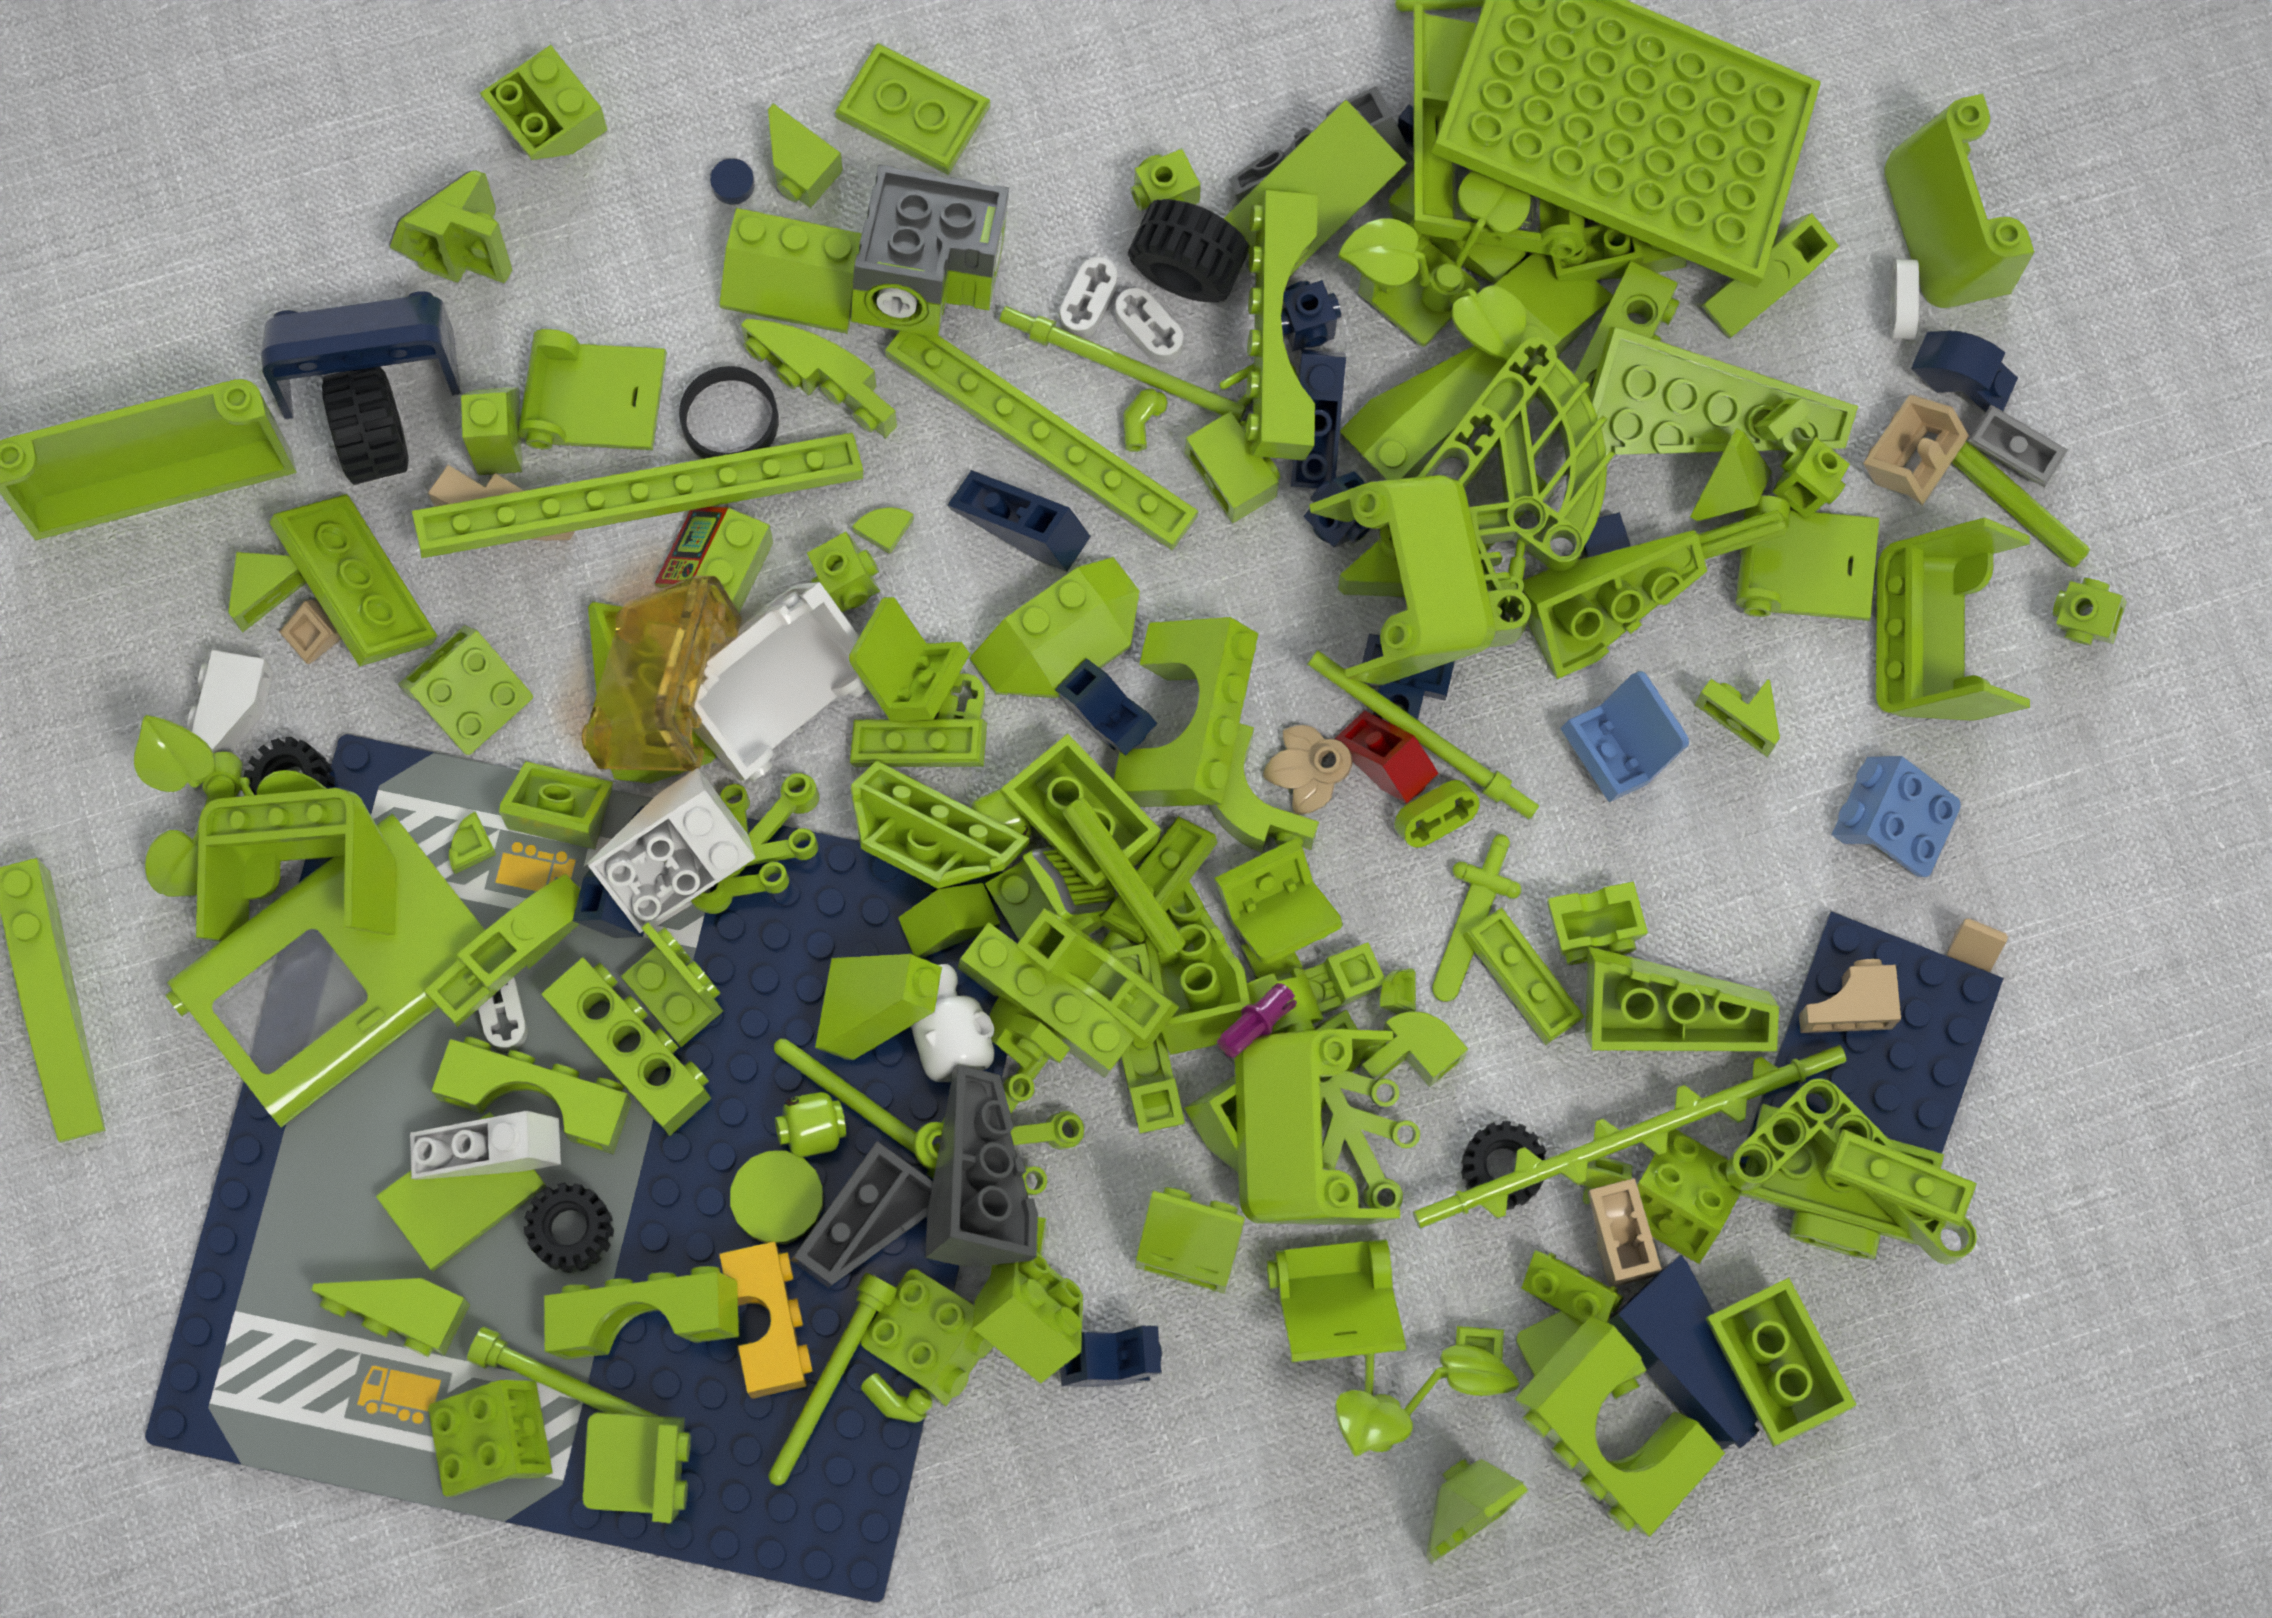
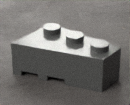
(868, 1214)

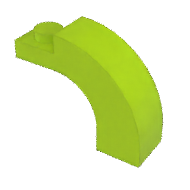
(1250, 818)
(1098, 974)

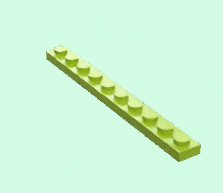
(636, 495)

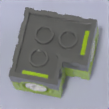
(927, 247)

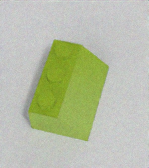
(789, 270)
(1060, 778)
(1781, 1362)

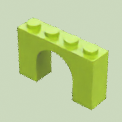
(1197, 762)
(1565, 1407)

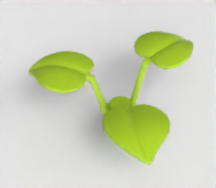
(1387, 256)
(168, 760)
(1380, 1422)

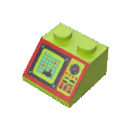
(719, 545)

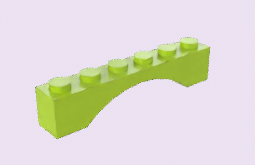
(1282, 409)

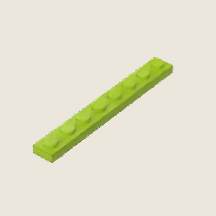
(1044, 435)

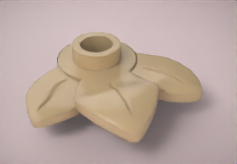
(1302, 769)

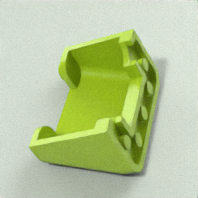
(1943, 216)

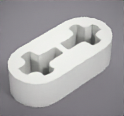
(1904, 299)
(1097, 301)
(1155, 318)
(514, 1011)

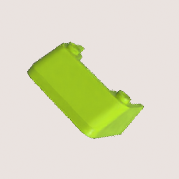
(1438, 570)
(1923, 622)
(250, 836)
(1283, 1129)

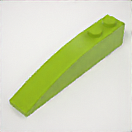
(49, 998)

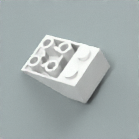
(672, 851)

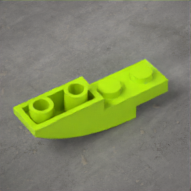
(1609, 254)
(810, 360)
(505, 949)

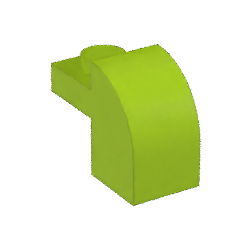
(1023, 1035)
(1422, 1041)

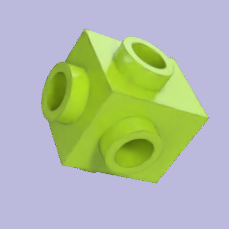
(1165, 178)
(1818, 471)
(845, 571)
(2100, 623)

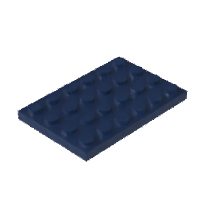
(1901, 1076)

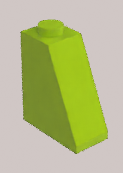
(492, 429)
(874, 1000)

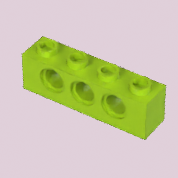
(1640, 293)
(572, 999)

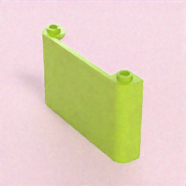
(142, 458)

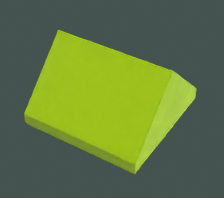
(556, 805)

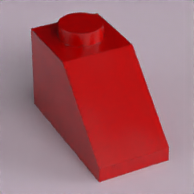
(1388, 756)

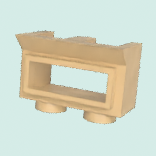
(1902, 438)

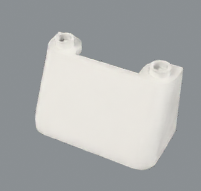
(775, 677)

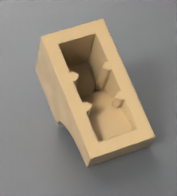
(1864, 1003)
(1623, 1233)

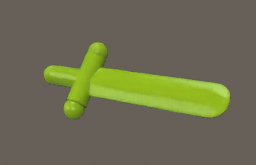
(1476, 907)

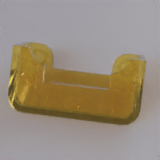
(654, 677)

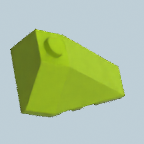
(1468, 1503)

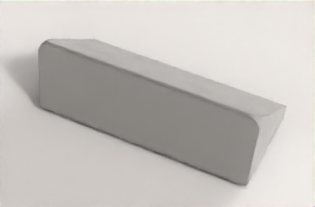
(2017, 446)

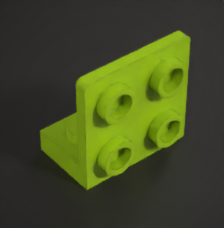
(1405, 303)
(467, 689)
(673, 992)
(1687, 1196)
(489, 1436)

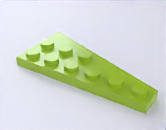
(1690, 403)

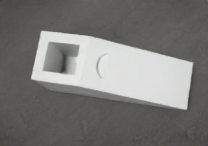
(230, 700)
(486, 1146)

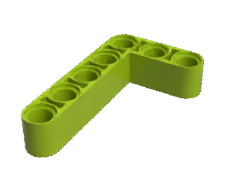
(1825, 1130)

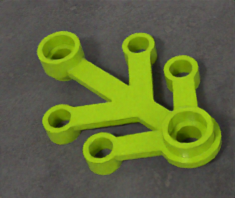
(765, 852)
(1348, 1125)
(1047, 1132)

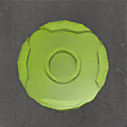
(776, 1197)

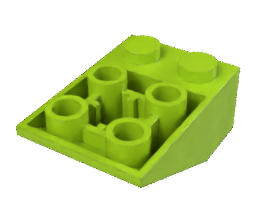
(1190, 1239)

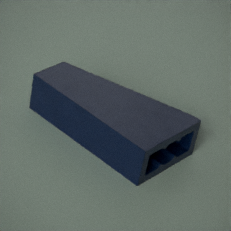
(1682, 1355)

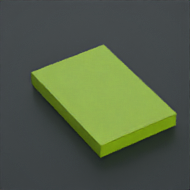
(912, 108)
(453, 1212)

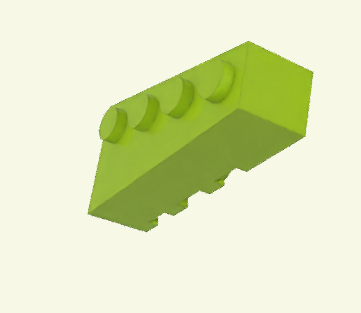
(1671, 1009)

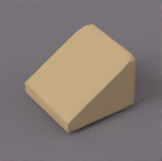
(310, 631)
(1977, 944)

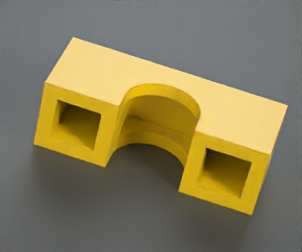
(775, 1360)

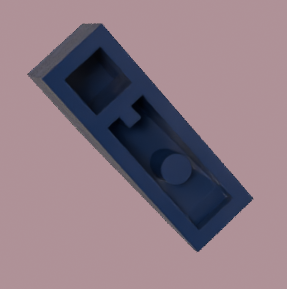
(1022, 519)

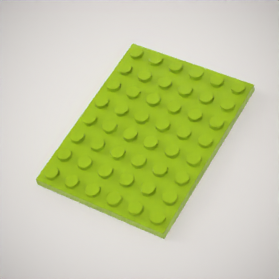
(1632, 125)

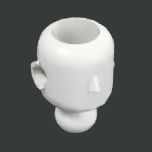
(954, 1033)

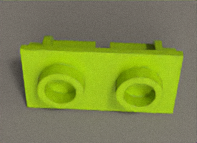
(1569, 1290)

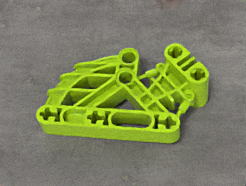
(1505, 413)

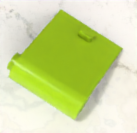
(588, 394)
(1809, 565)
(1337, 1300)

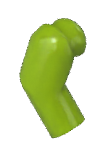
(1137, 414)
(896, 1406)

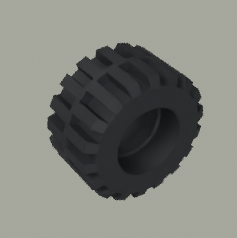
(1188, 250)
(365, 424)

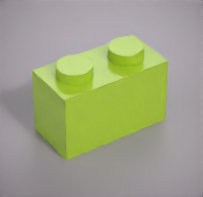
(1228, 468)

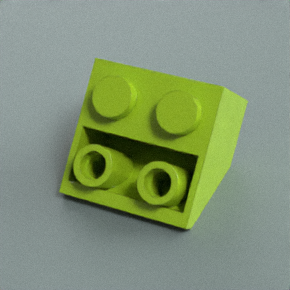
(546, 107)
(1031, 1316)

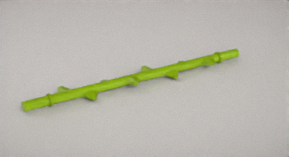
(1609, 1139)

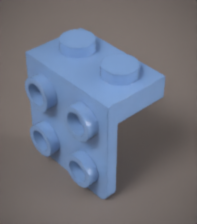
(1627, 737)
(1898, 813)

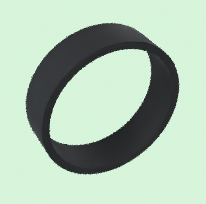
(720, 374)

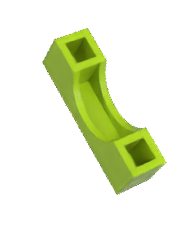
(1067, 1012)
(477, 1077)
(587, 1320)

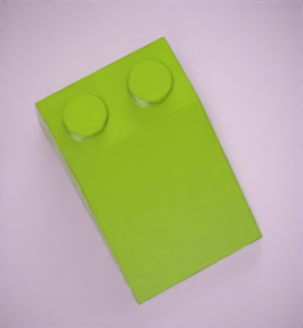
(1552, 306)

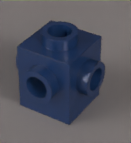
(1309, 314)
(1332, 530)

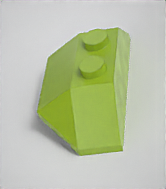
(1048, 637)
(928, 830)

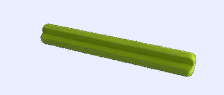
(2021, 505)
(1124, 877)

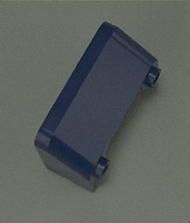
(356, 339)

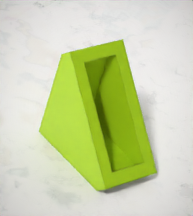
(1735, 480)

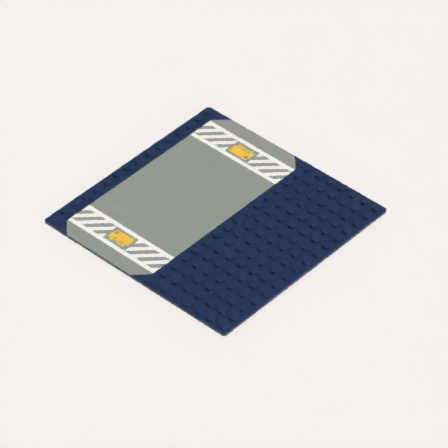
(319, 1398)

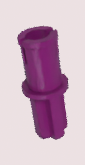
(1257, 1020)

